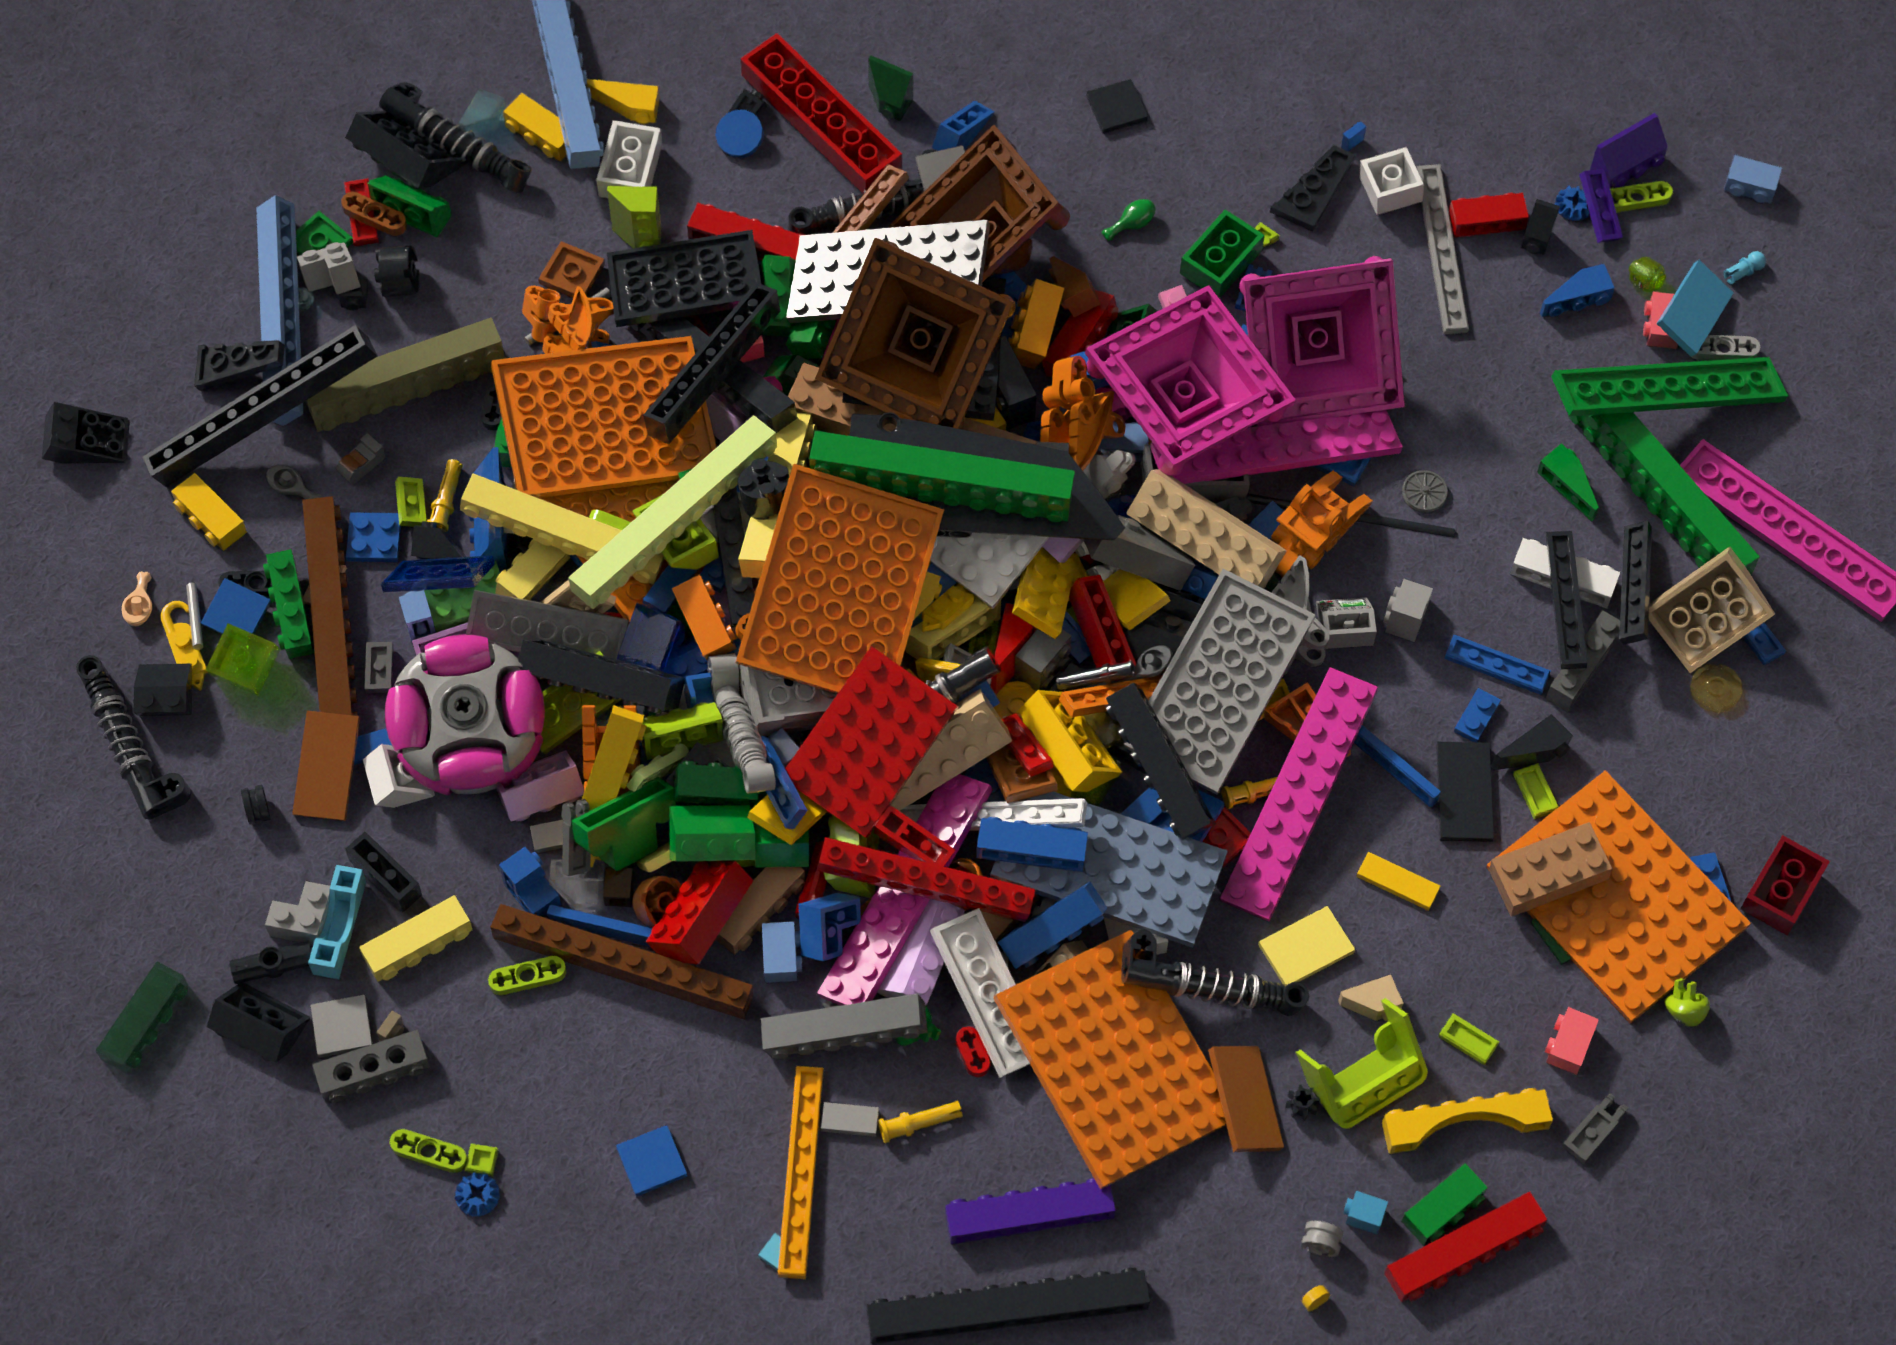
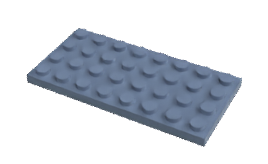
(1137, 869)

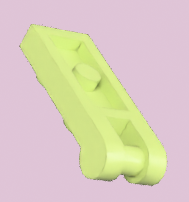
(657, 767)

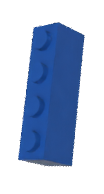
(1032, 844)
(1053, 925)

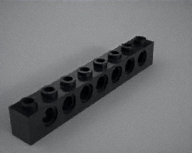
(712, 363)

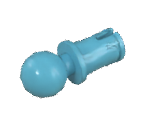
(1746, 266)

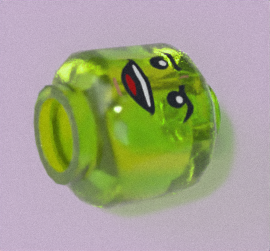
(1647, 274)

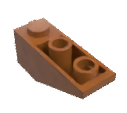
(1078, 290)

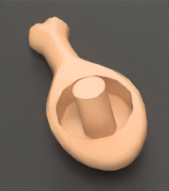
(138, 605)

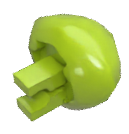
(1687, 1006)

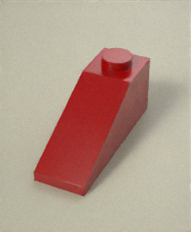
(912, 838)

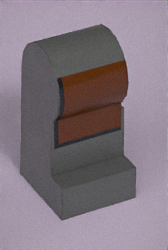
(361, 459)

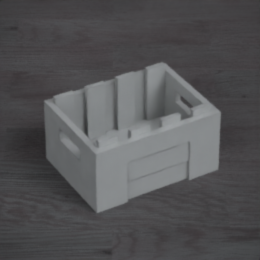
(781, 706)

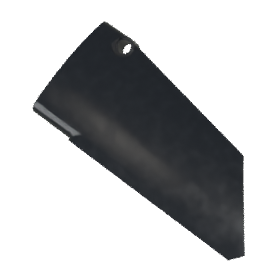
(1089, 512)

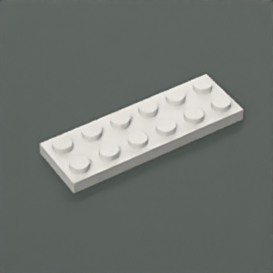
(979, 976)

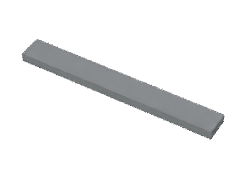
(1442, 251)

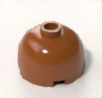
(653, 898)

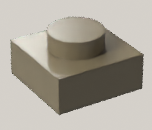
(391, 1027)

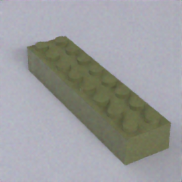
(408, 374)

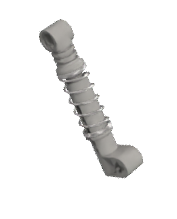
(746, 746)

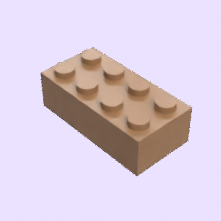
(1550, 869)

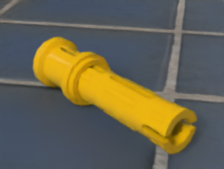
(443, 506)
(1246, 792)
(907, 1124)

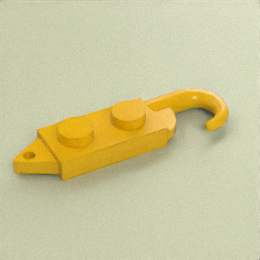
(947, 608)
(181, 643)

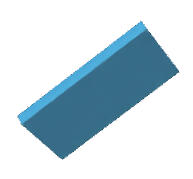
(1695, 308)

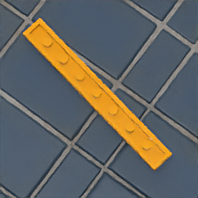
(800, 1173)

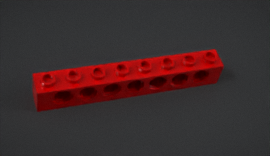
(926, 879)

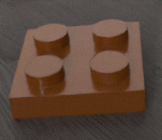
(571, 268)

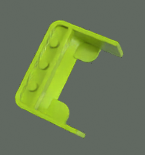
(1376, 1078)

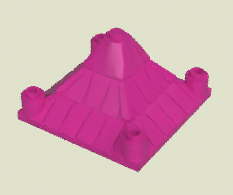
(1329, 337)
(1189, 377)

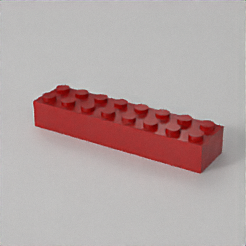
(819, 112)

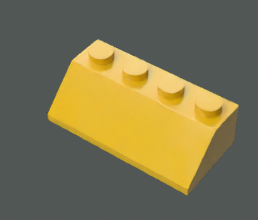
(1068, 742)

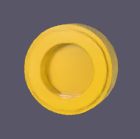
(1315, 1297)

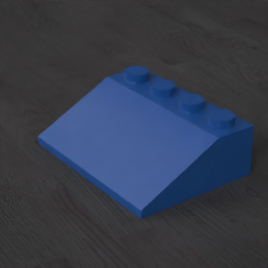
(487, 538)

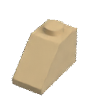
(1367, 998)

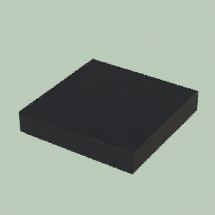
(1116, 106)

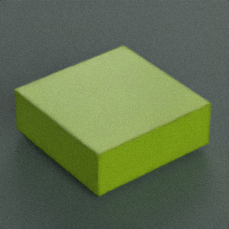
(481, 1159)

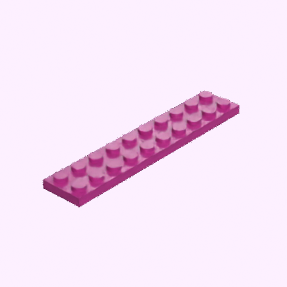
(1293, 446)
(1793, 530)
(1299, 794)
(895, 913)

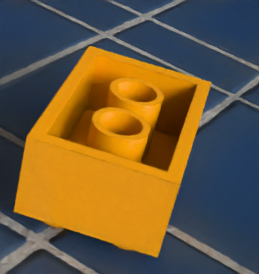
(1035, 322)

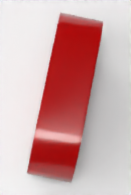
(978, 1049)

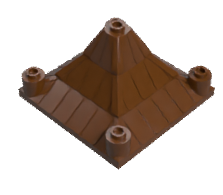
(992, 186)
(914, 338)

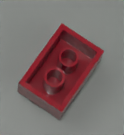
(1784, 885)

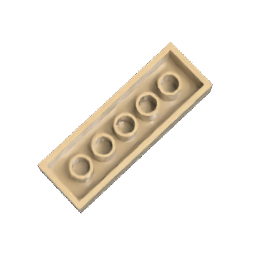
(1204, 529)
(966, 739)

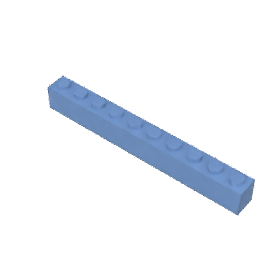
(568, 83)
(279, 285)

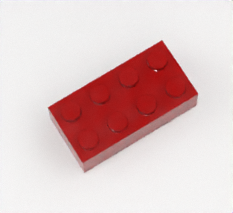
(699, 910)

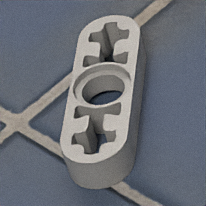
(1730, 341)

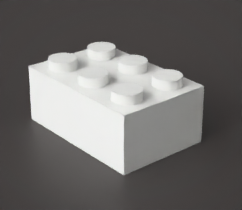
(629, 156)

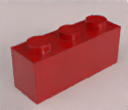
(1488, 214)

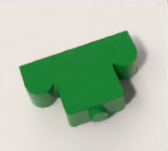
(625, 826)

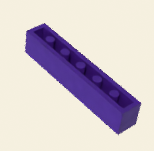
(1028, 1211)

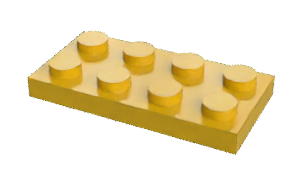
(1044, 593)

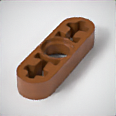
(368, 205)

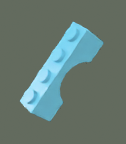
(344, 902)

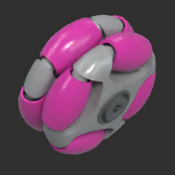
(462, 686)

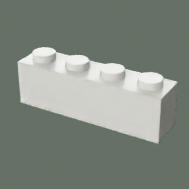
(1594, 581)

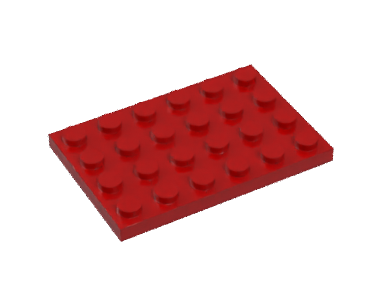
(869, 741)

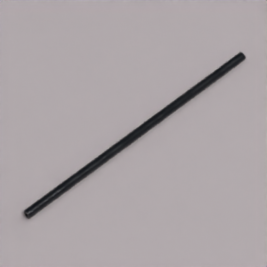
(1367, 518)

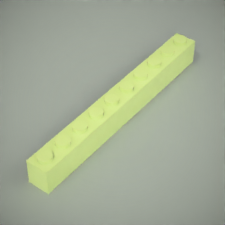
(672, 513)

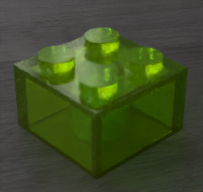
(243, 659)

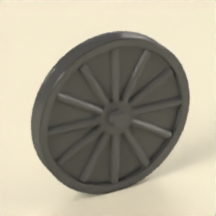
(1424, 491)

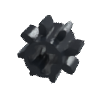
(1296, 1105)

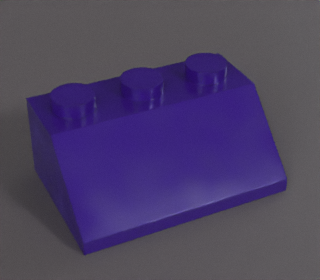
(1631, 151)

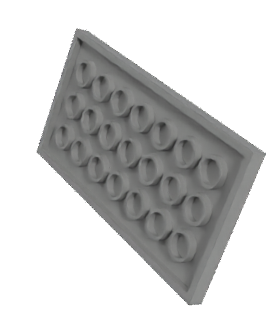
(1226, 675)

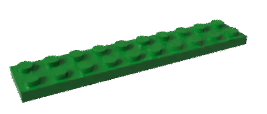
(1668, 386)

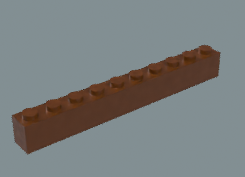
(329, 606)
(622, 961)

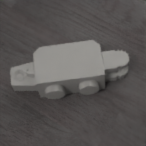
(1109, 472)

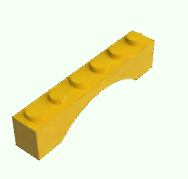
(1521, 1111)

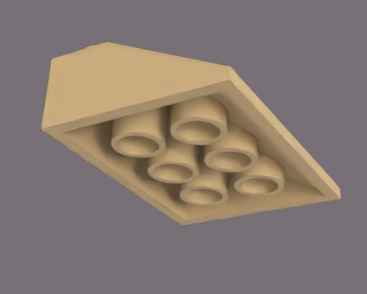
(1709, 610)

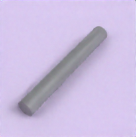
(194, 614)

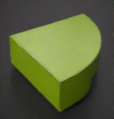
(1270, 235)

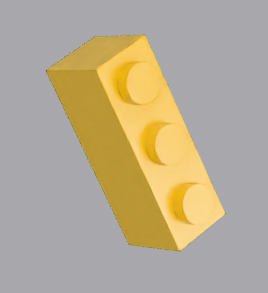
(536, 126)
(208, 512)

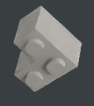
(329, 267)
(1407, 609)
(300, 921)

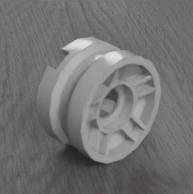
(1322, 1238)

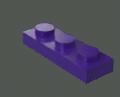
(1601, 205)

